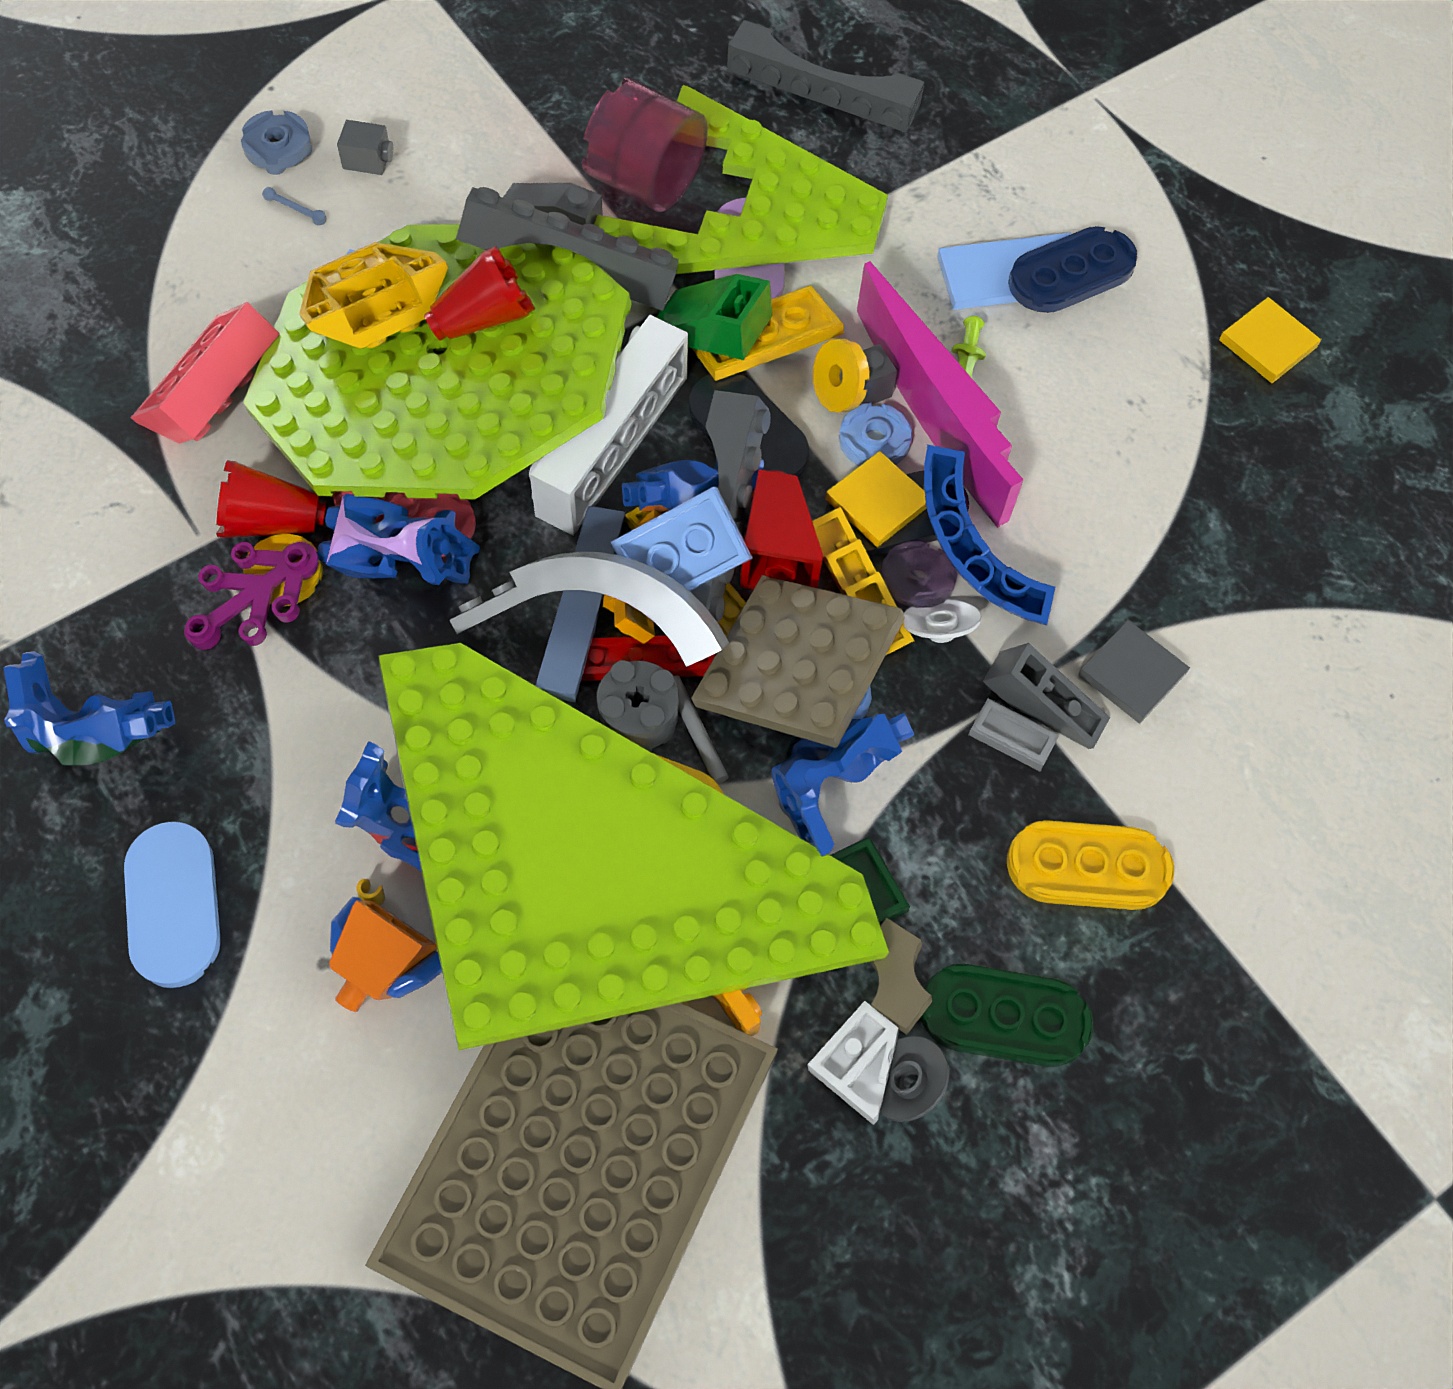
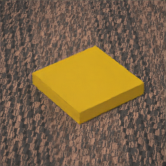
(1270, 340)
(878, 498)

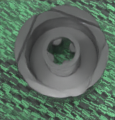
(642, 686)

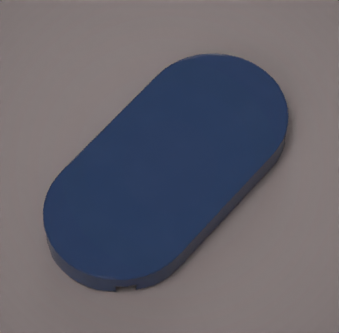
(1072, 269)

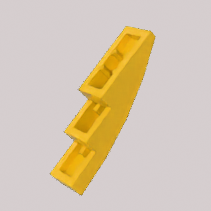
(852, 566)

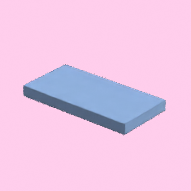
(980, 272)

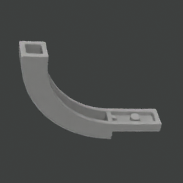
(631, 581)

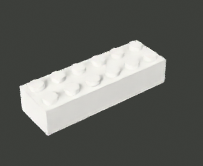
(584, 467)

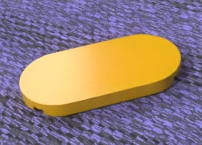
(1090, 865)

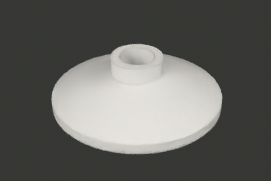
(942, 621)

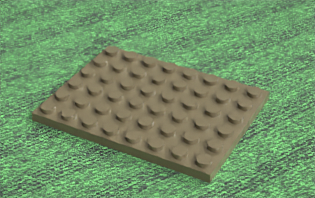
(575, 1182)

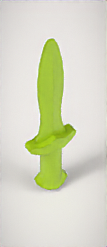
(968, 351)

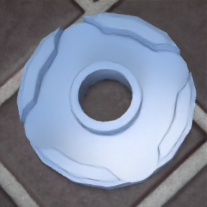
(868, 418)

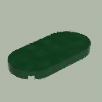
(1007, 1015)

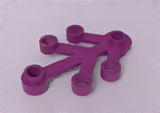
(255, 591)

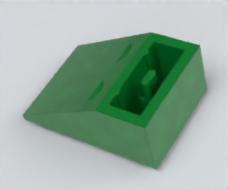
(721, 314)

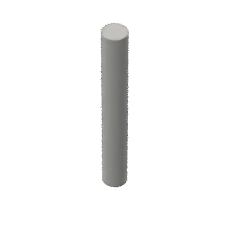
(699, 734)

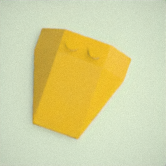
(372, 293)

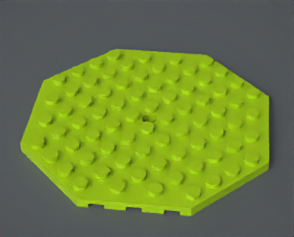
(450, 419)

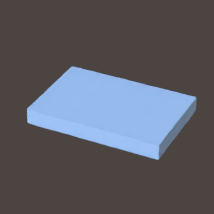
(688, 541)

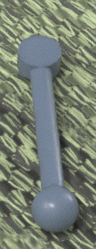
(318, 216)

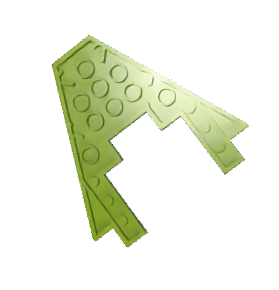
(792, 210)

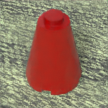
(264, 505)

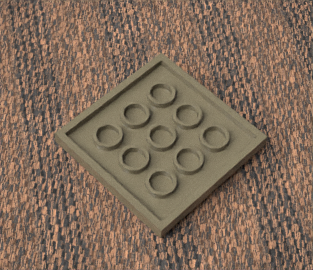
(799, 660)

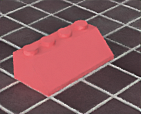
(207, 375)

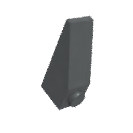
(566, 198)
(1045, 694)

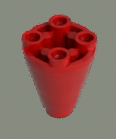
(480, 298)

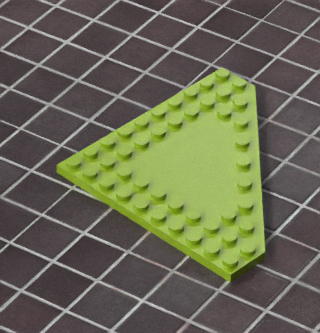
(587, 870)

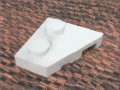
(859, 1060)

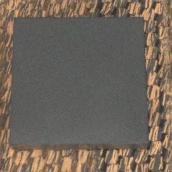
(1133, 671)

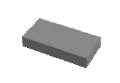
(1013, 734)

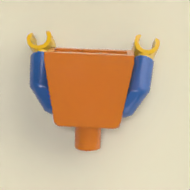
(378, 951)

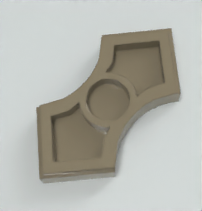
(899, 992)

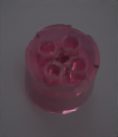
(644, 144)

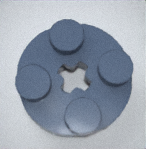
(276, 155)

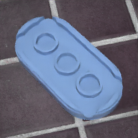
(171, 904)

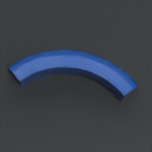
(966, 547)

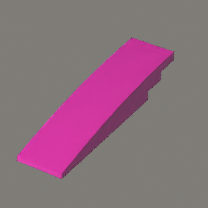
(941, 395)

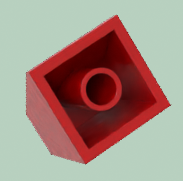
(781, 533)

